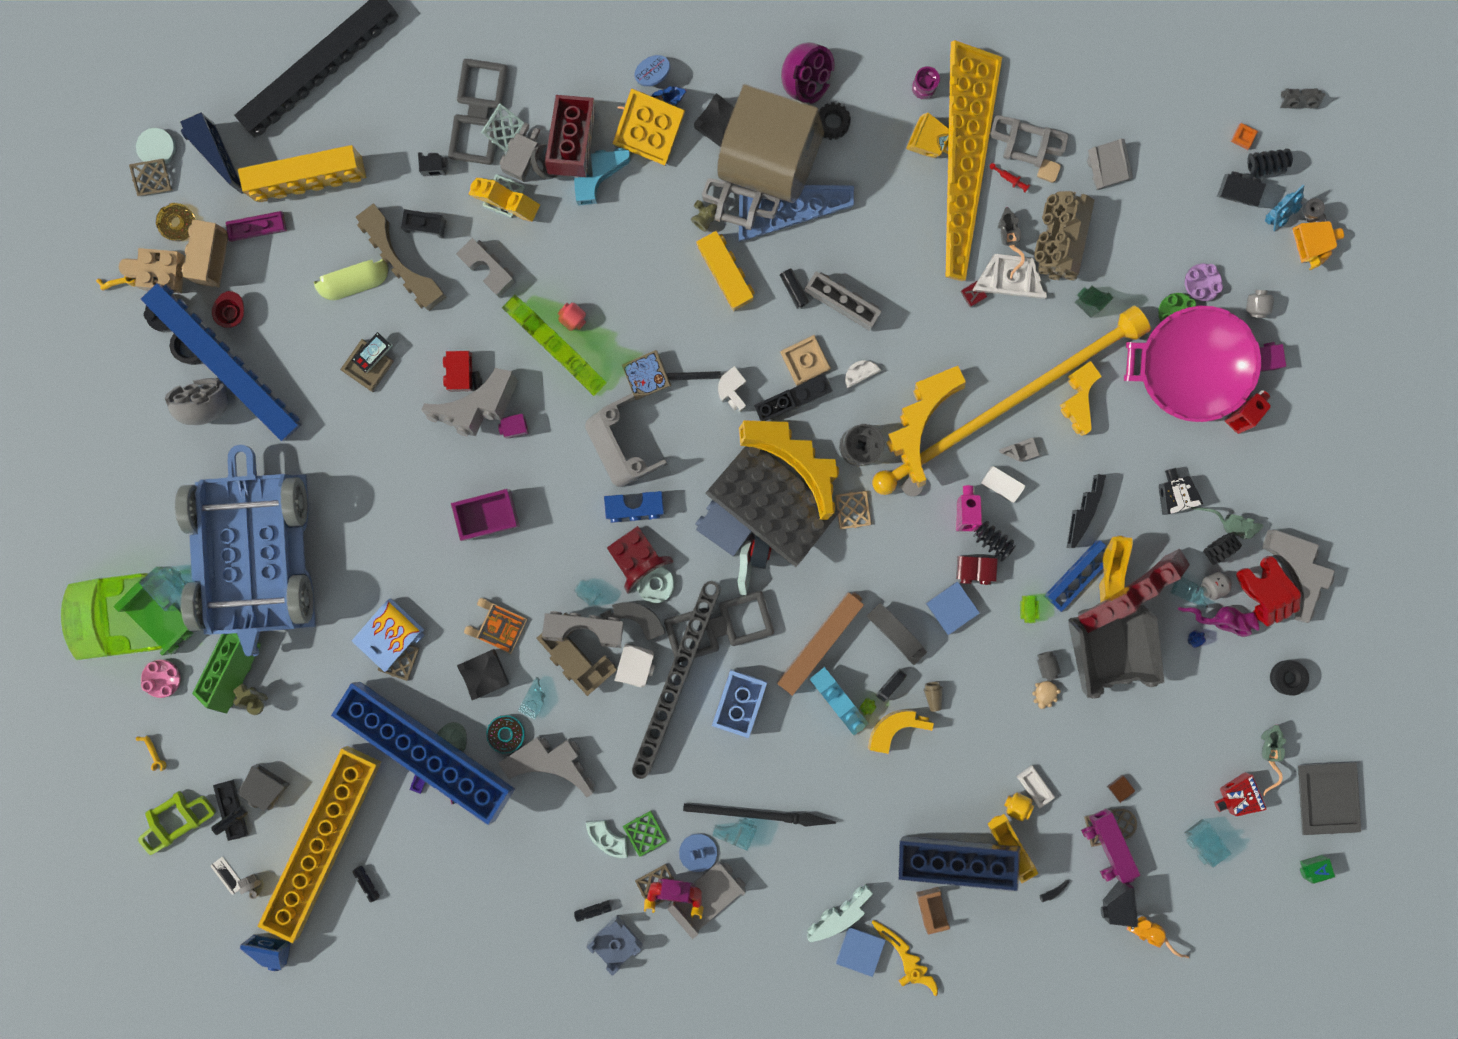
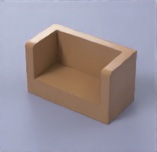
(932, 910)

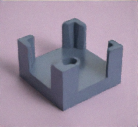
(614, 944)

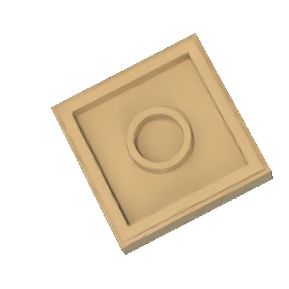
(805, 360)

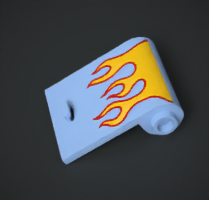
(388, 634)

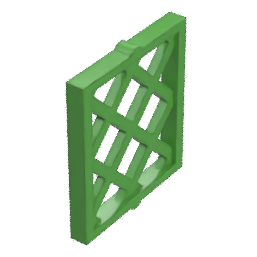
(633, 840)

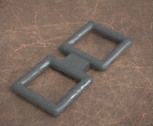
(477, 110)
(722, 625)

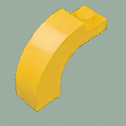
(891, 723)

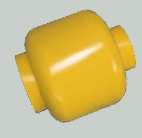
(1019, 806)

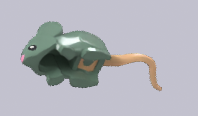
(1273, 750)

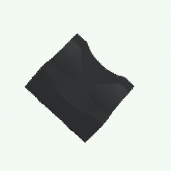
(715, 119)
(483, 674)

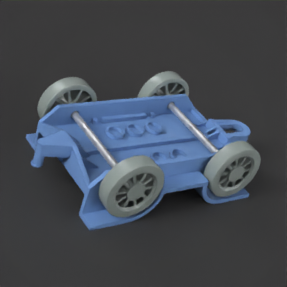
(246, 553)

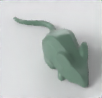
(1237, 524)

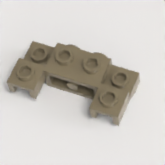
(577, 665)

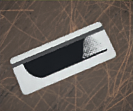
(226, 875)

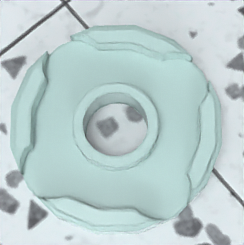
(661, 594)

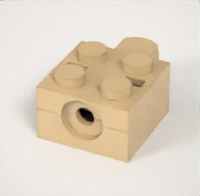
(155, 267)

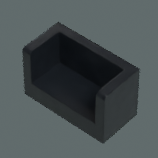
(423, 223)

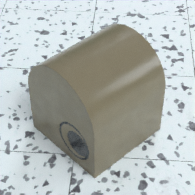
(770, 144)

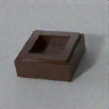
(1121, 788)

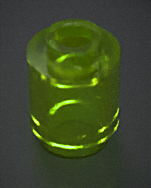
(1029, 609)

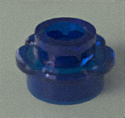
(1196, 638)

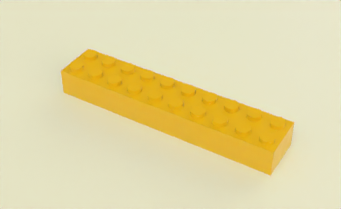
(319, 844)

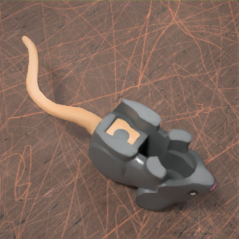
(1011, 234)

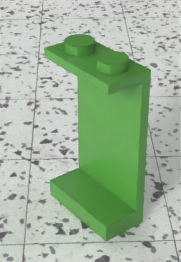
(162, 626)

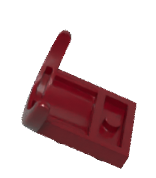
(636, 557)

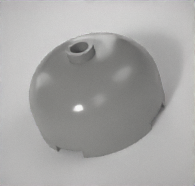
(196, 405)

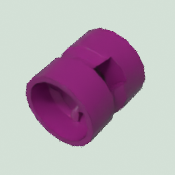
(925, 82)

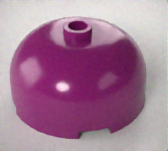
(803, 68)

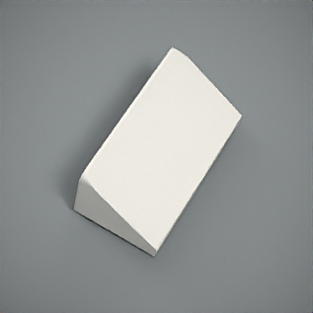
(1003, 484)

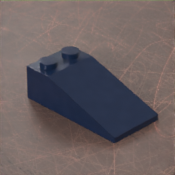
(207, 140)

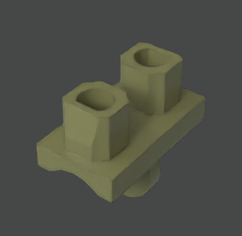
(250, 699)

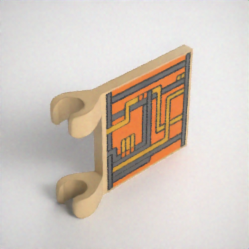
(499, 628)

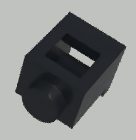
(432, 164)

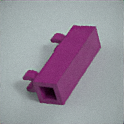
(1114, 845)

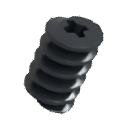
(1268, 161)
(994, 540)

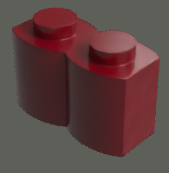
(976, 569)

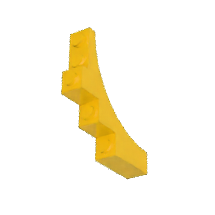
(931, 394)
(776, 439)

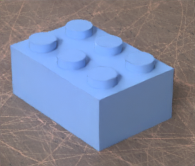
(739, 703)

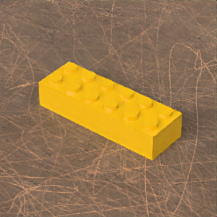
(302, 173)

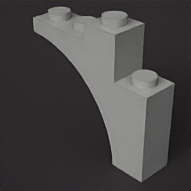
(486, 402)
(1298, 559)
(560, 761)

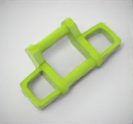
(184, 808)

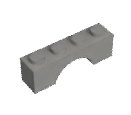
(558, 626)

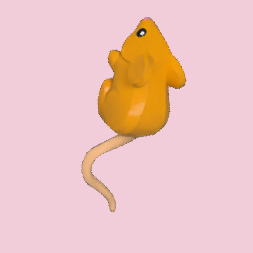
(1153, 933)

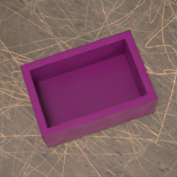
(485, 514)

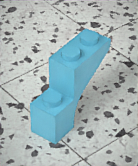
(603, 166)
(839, 701)

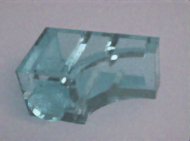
(739, 834)

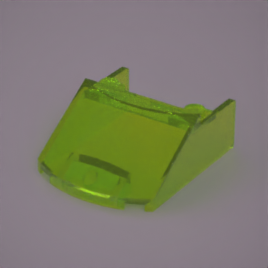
(87, 620)

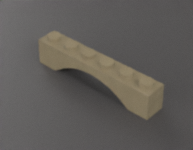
(377, 226)

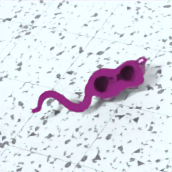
(1229, 620)

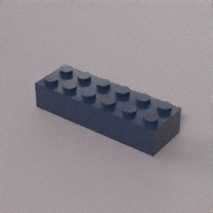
(959, 863)

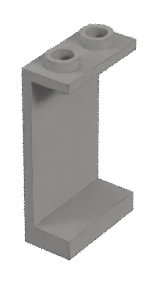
(718, 890)

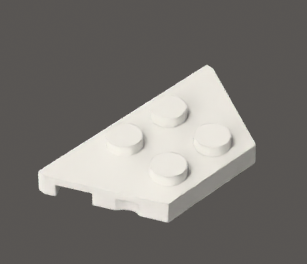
(997, 279)

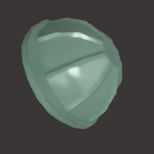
(454, 734)

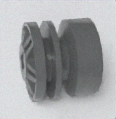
(872, 448)

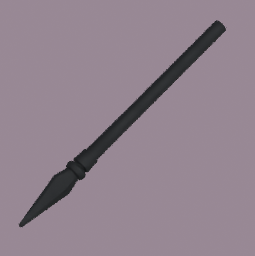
(804, 819)

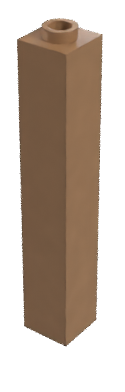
(820, 642)

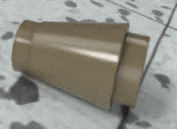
(933, 694)

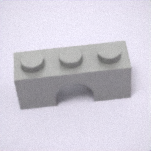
(474, 254)

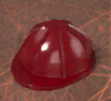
(228, 309)

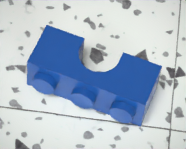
(617, 509)

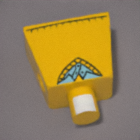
(929, 137)

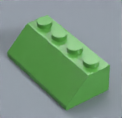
(223, 674)

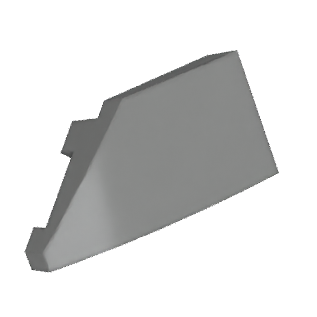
(1022, 450)

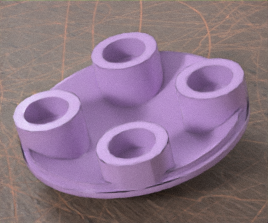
(1203, 282)

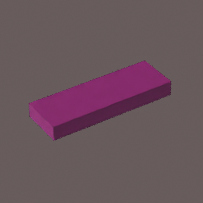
(256, 226)

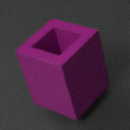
(513, 426)

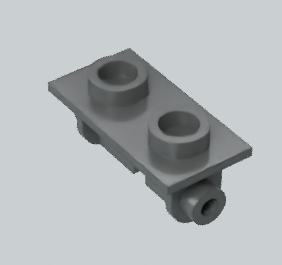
(1308, 99)

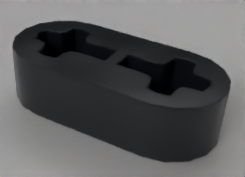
(891, 685)

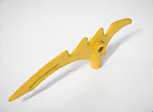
(913, 972)

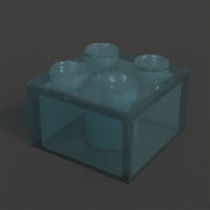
(165, 587)

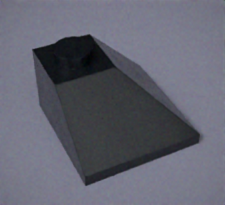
(1120, 905)

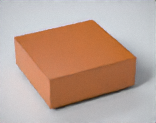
(1244, 136)

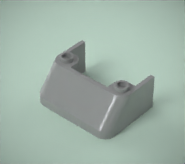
(619, 470)

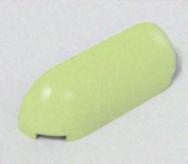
(352, 280)

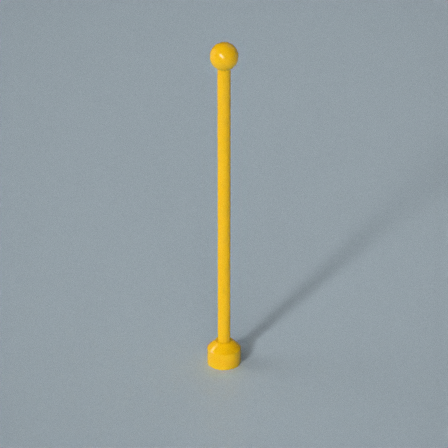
(1130, 325)

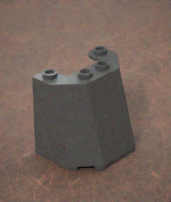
(1118, 652)

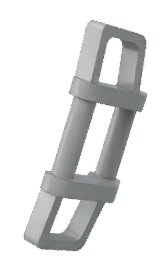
(1010, 140)
(753, 211)

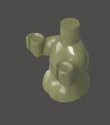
(705, 217)

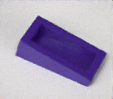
(417, 784)

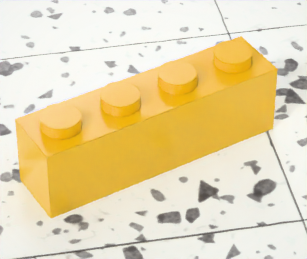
(725, 271)

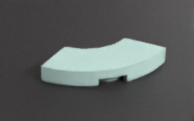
(745, 568)
(606, 840)

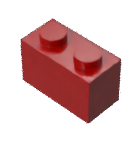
(458, 371)

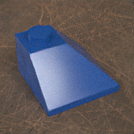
(267, 951)

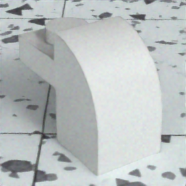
(727, 388)

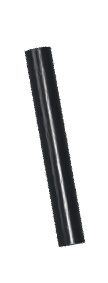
(694, 375)

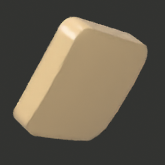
(1048, 170)

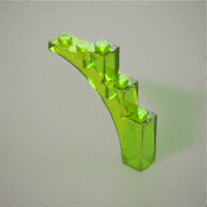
(554, 344)

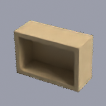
(205, 253)

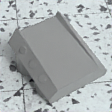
(1109, 164)

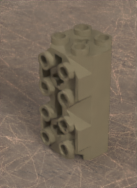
(1063, 243)

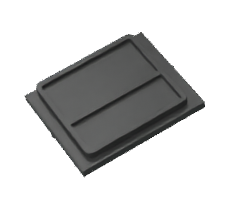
(1329, 798)

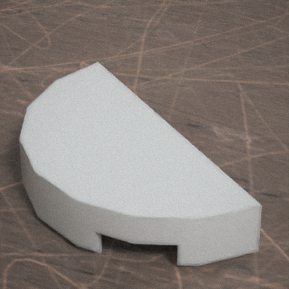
(860, 371)

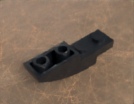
(793, 398)

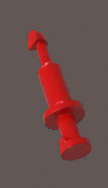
(1011, 178)

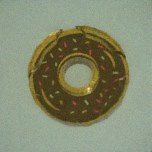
(165, 217)

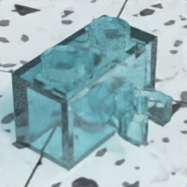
(1207, 843)

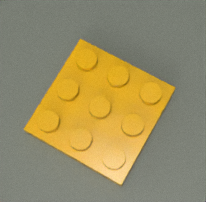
(648, 126)

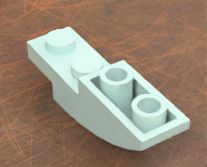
(834, 921)

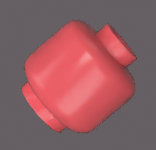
(572, 316)

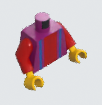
(675, 891)

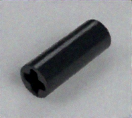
(794, 288)

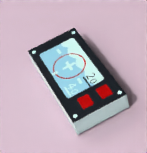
(372, 352)

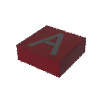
(972, 297)

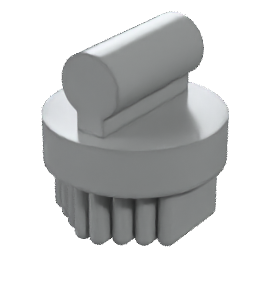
(248, 884)

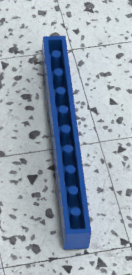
(220, 361)

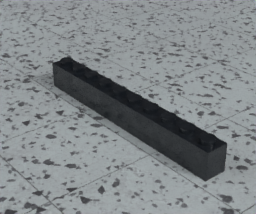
(316, 66)

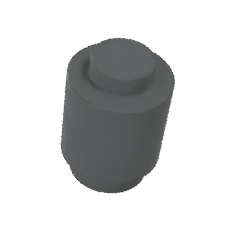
(1048, 665)

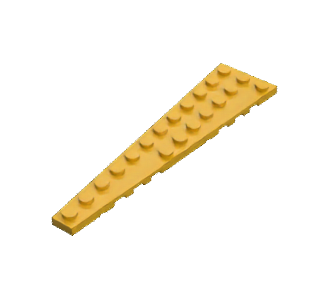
(971, 108)

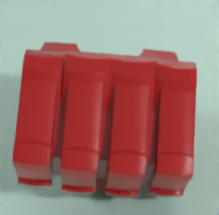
(1273, 591)

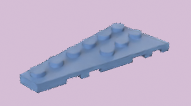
(811, 204)

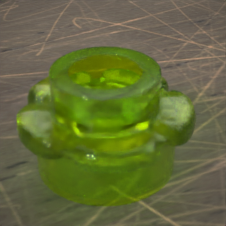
(868, 706)

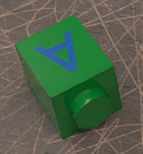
(1317, 869)

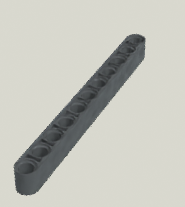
(669, 686)

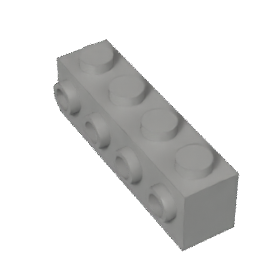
(842, 300)

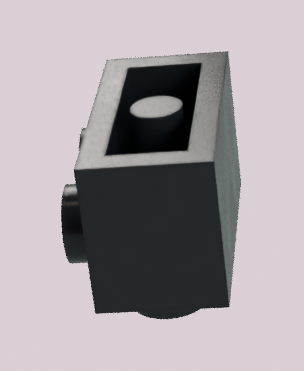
(1241, 190)

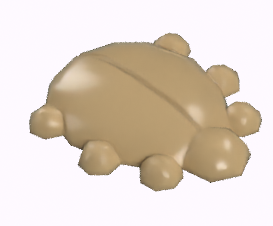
(1045, 694)

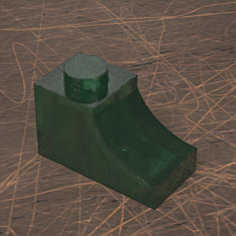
(1092, 300)

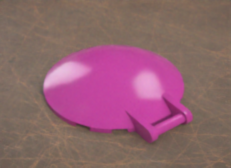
(1198, 363)

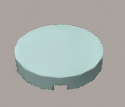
(155, 145)

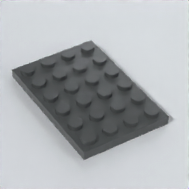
(771, 503)

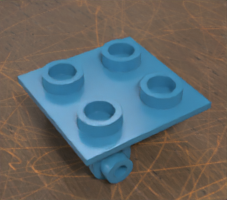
(1289, 204)

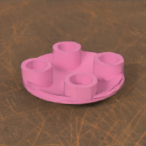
(160, 678)

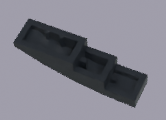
(1082, 518)

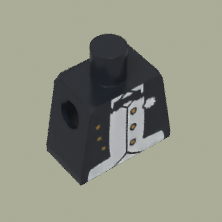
(1178, 493)

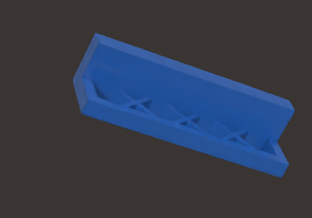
(1075, 570)

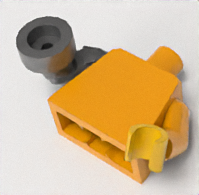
(1316, 238)

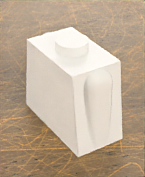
(635, 665)

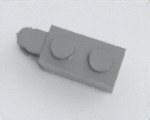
(518, 158)

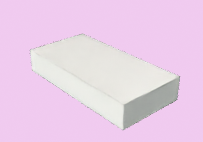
(1035, 786)

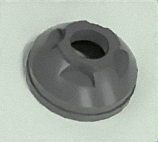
(539, 153)

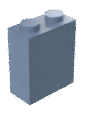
(722, 528)

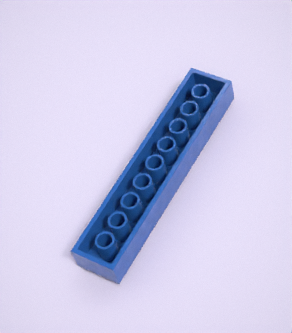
(423, 752)

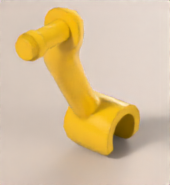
(108, 284)
(153, 752)

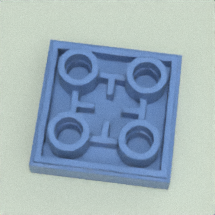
(952, 608)
(860, 951)

